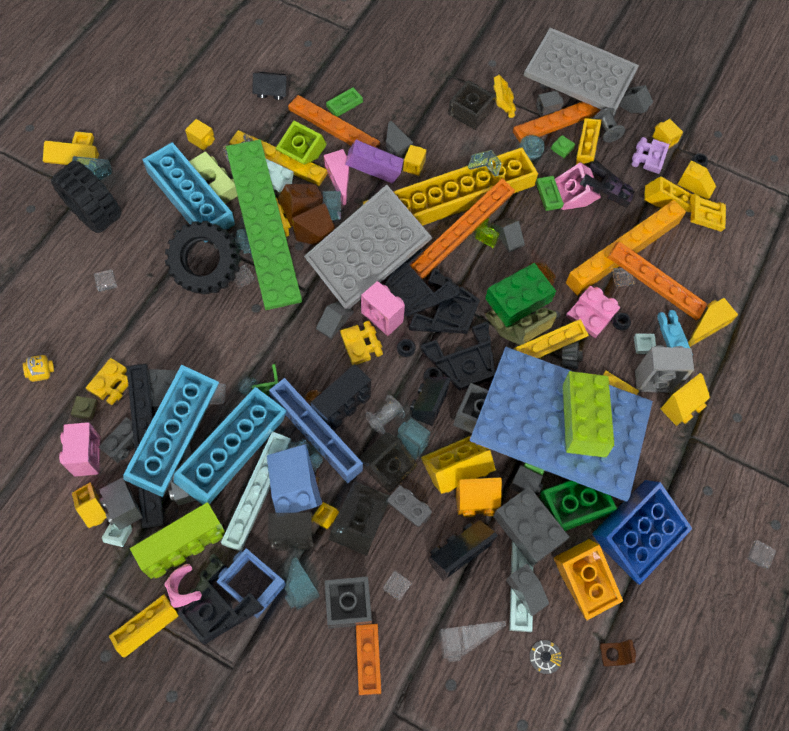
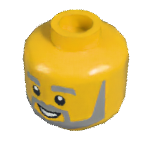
(38, 368)

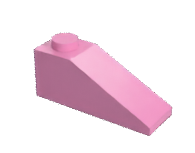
(338, 172)

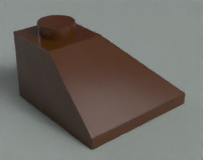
(313, 225)

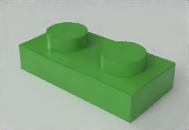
(344, 102)
(549, 193)

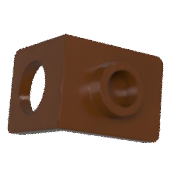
(625, 650)

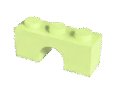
(209, 170)

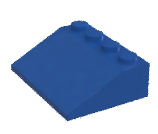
(643, 530)

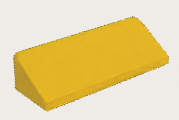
(588, 141)
(63, 152)
(143, 626)

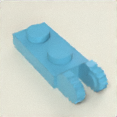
(673, 332)

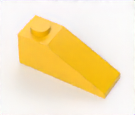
(662, 192)
(715, 318)

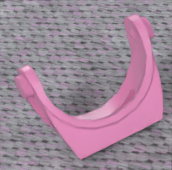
(172, 587)

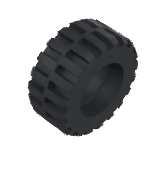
(86, 196)
(179, 251)

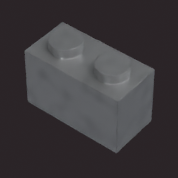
(120, 504)

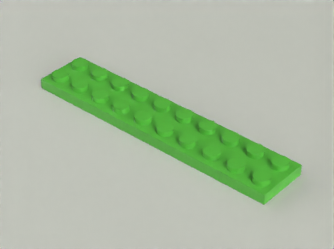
(263, 225)

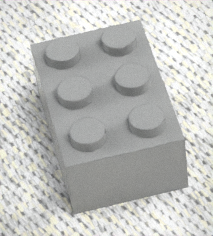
(664, 369)

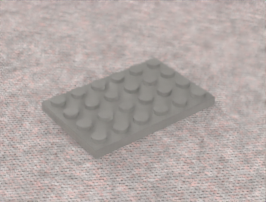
(581, 70)
(367, 247)

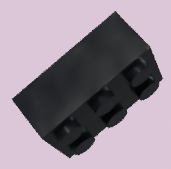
(343, 397)

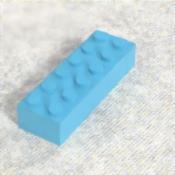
(187, 188)
(171, 431)
(229, 447)

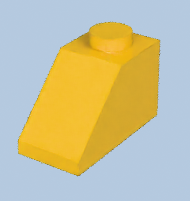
(697, 180)
(89, 505)

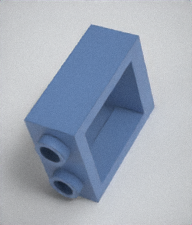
(239, 561)

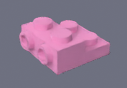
(594, 310)

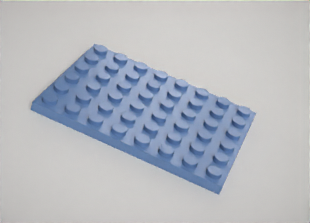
(527, 423)

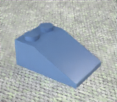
(292, 480)

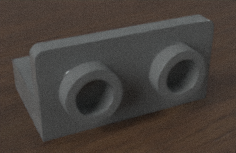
(119, 442)

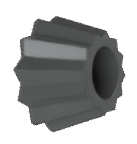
(572, 356)

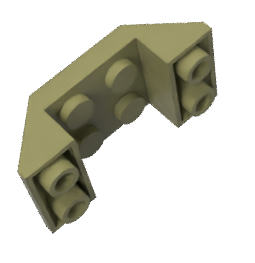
(525, 328)

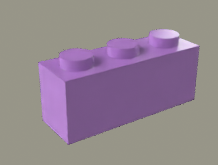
(374, 161)

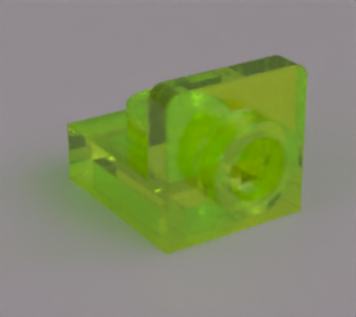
(487, 235)

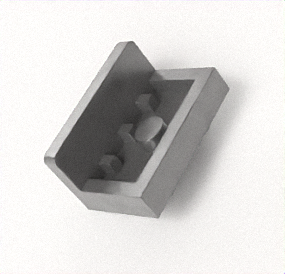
(410, 507)

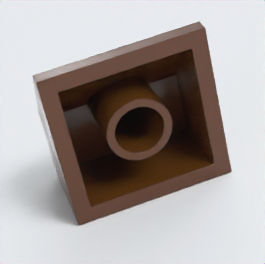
(298, 199)

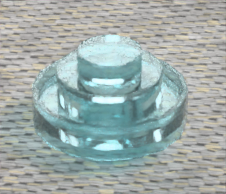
(532, 146)

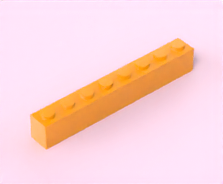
(635, 239)

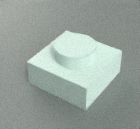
(644, 342)
(115, 536)

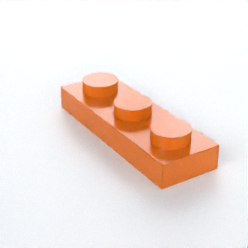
(368, 659)

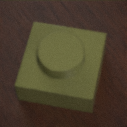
(84, 407)

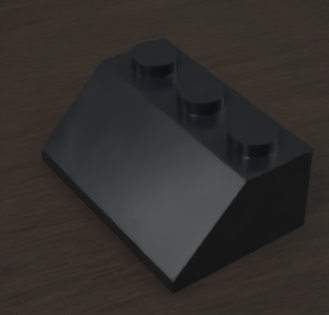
(461, 549)

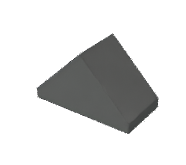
(510, 233)
(333, 319)

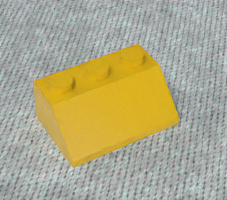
(456, 463)

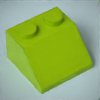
(301, 143)

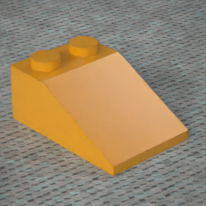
(588, 578)

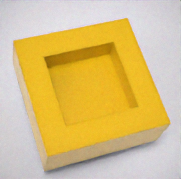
(83, 138)
(325, 515)

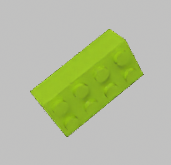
(587, 414)
(178, 541)

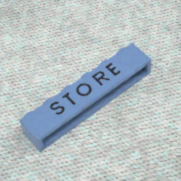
(316, 431)

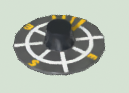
(545, 657)

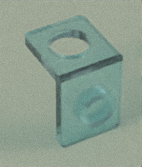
(485, 159)

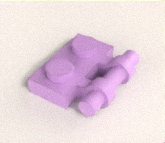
(656, 154)

